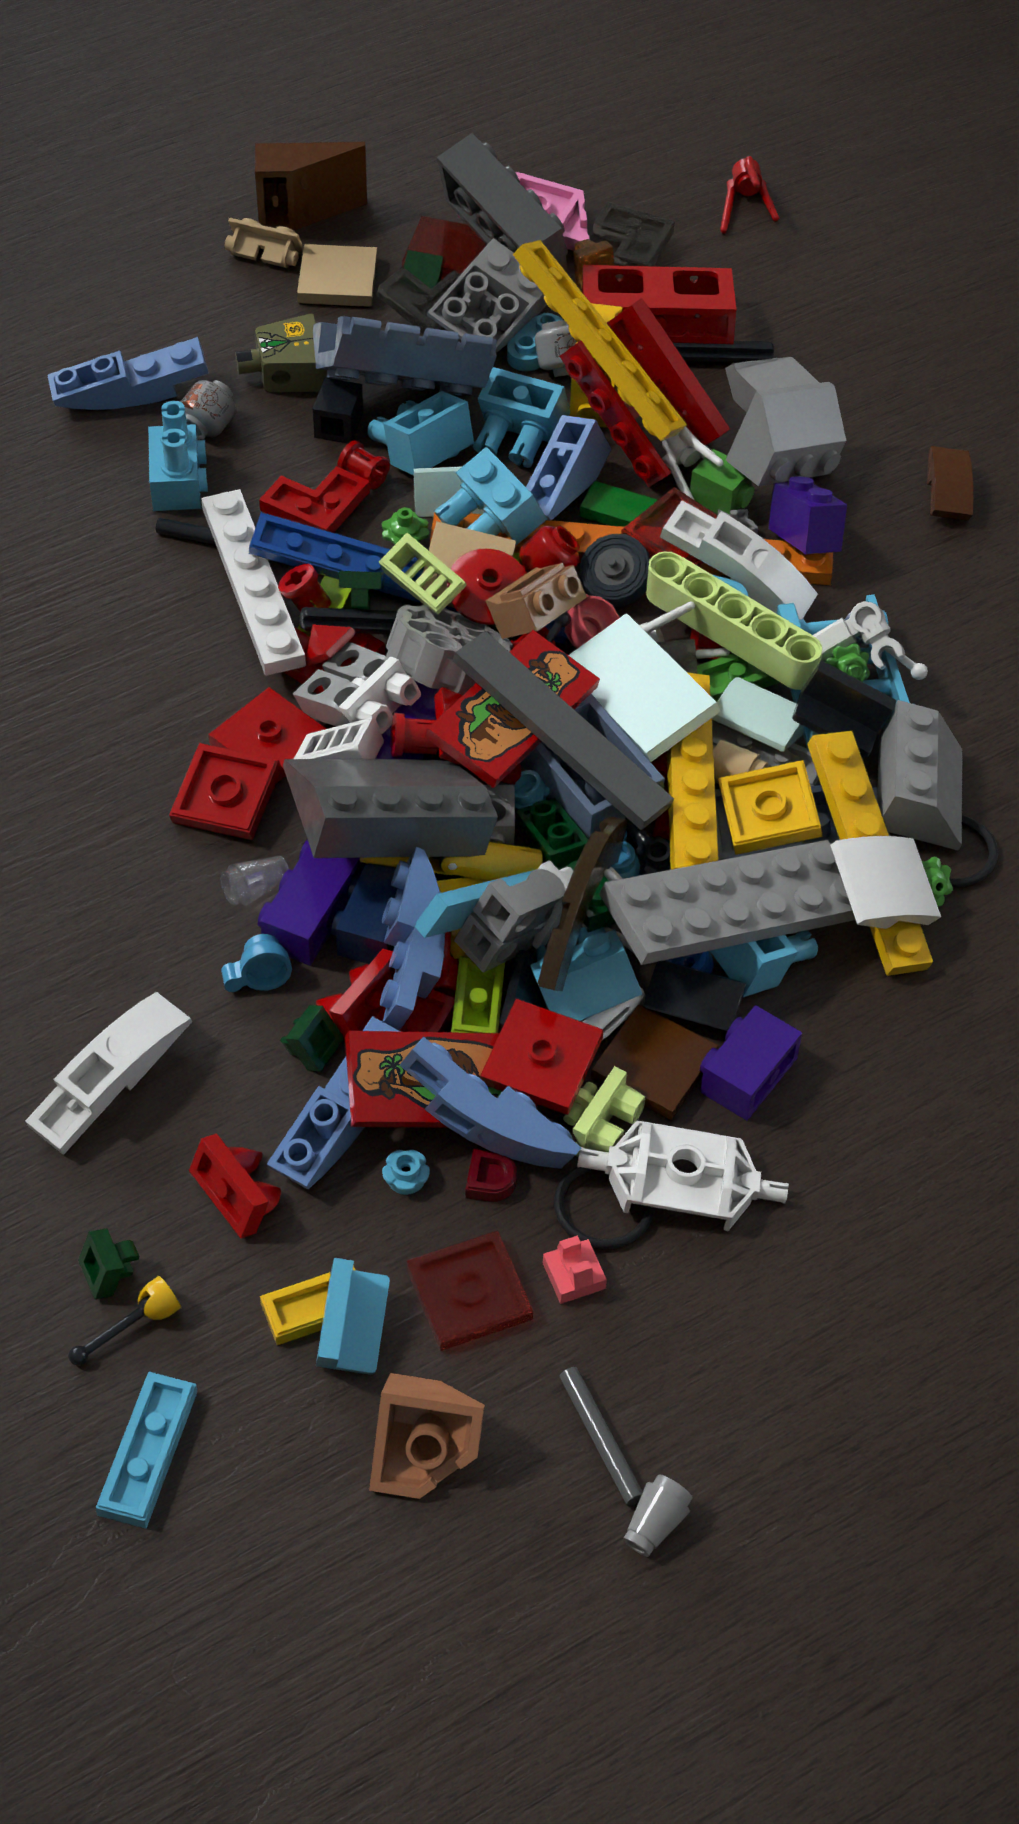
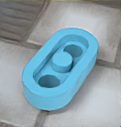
(522, 347)

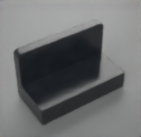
(840, 703)

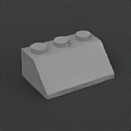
(789, 434)
(920, 776)

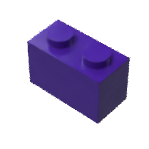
(807, 516)
(749, 1061)

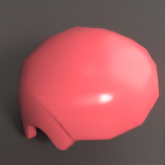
(589, 619)

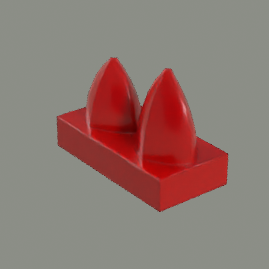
(362, 999)
(226, 1180)

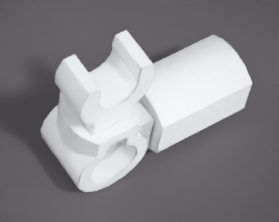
(868, 622)

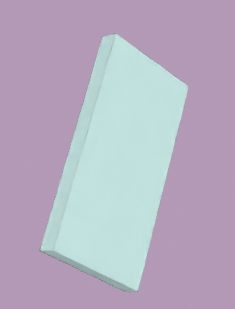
(644, 687)

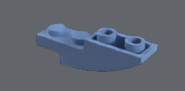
(118, 383)
(414, 958)
(500, 1124)
(321, 1129)

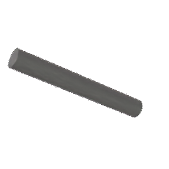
(601, 1436)

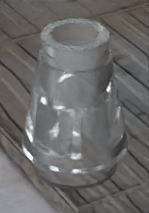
(252, 879)

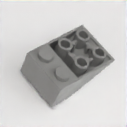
(489, 298)

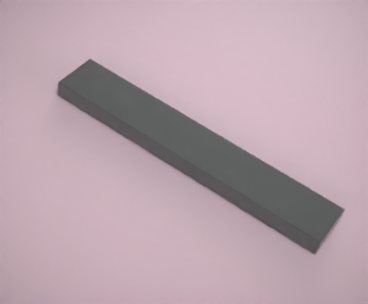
(563, 730)

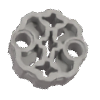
(428, 644)

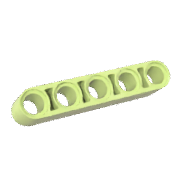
(733, 620)

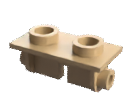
(279, 244)

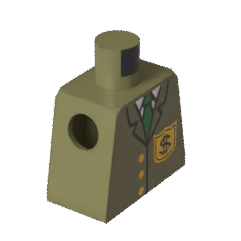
(284, 356)

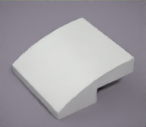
(885, 881)

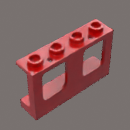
(671, 298)
(667, 369)

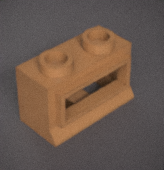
(535, 599)

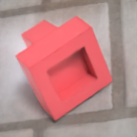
(574, 1269)

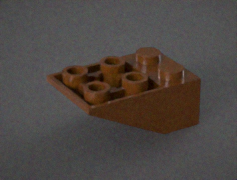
(308, 181)

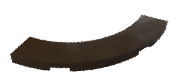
(598, 855)

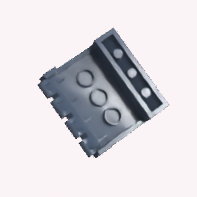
(401, 354)

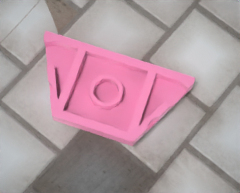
(564, 202)

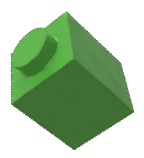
(720, 487)

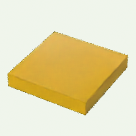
(769, 807)

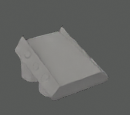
(767, 374)

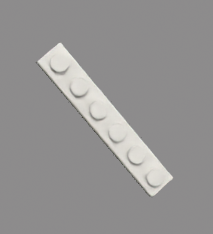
(253, 584)

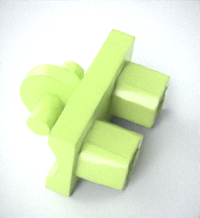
(595, 1112)

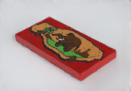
(486, 735)
(385, 1092)

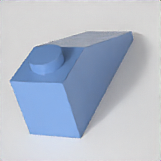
(568, 464)

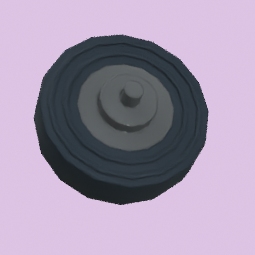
(615, 569)

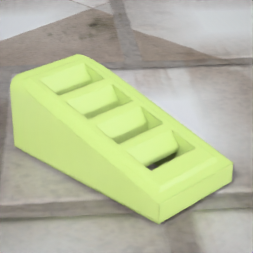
(402, 554)

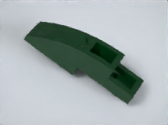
(561, 841)

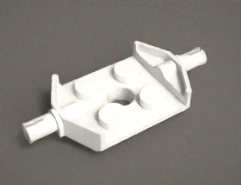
(645, 1174)

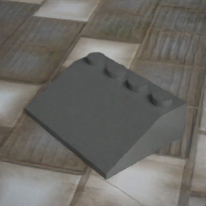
(390, 807)

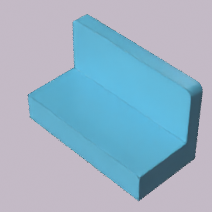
(352, 1319)

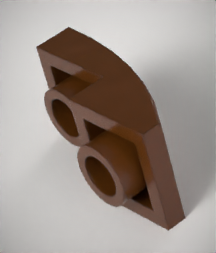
(950, 483)

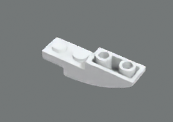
(740, 555)
(105, 1067)

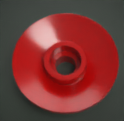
(472, 568)

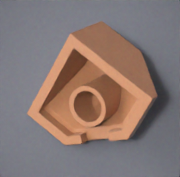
(422, 1435)

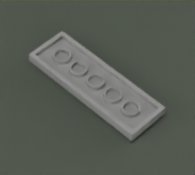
(728, 901)

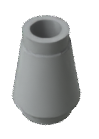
(657, 1514)

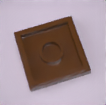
(658, 1059)

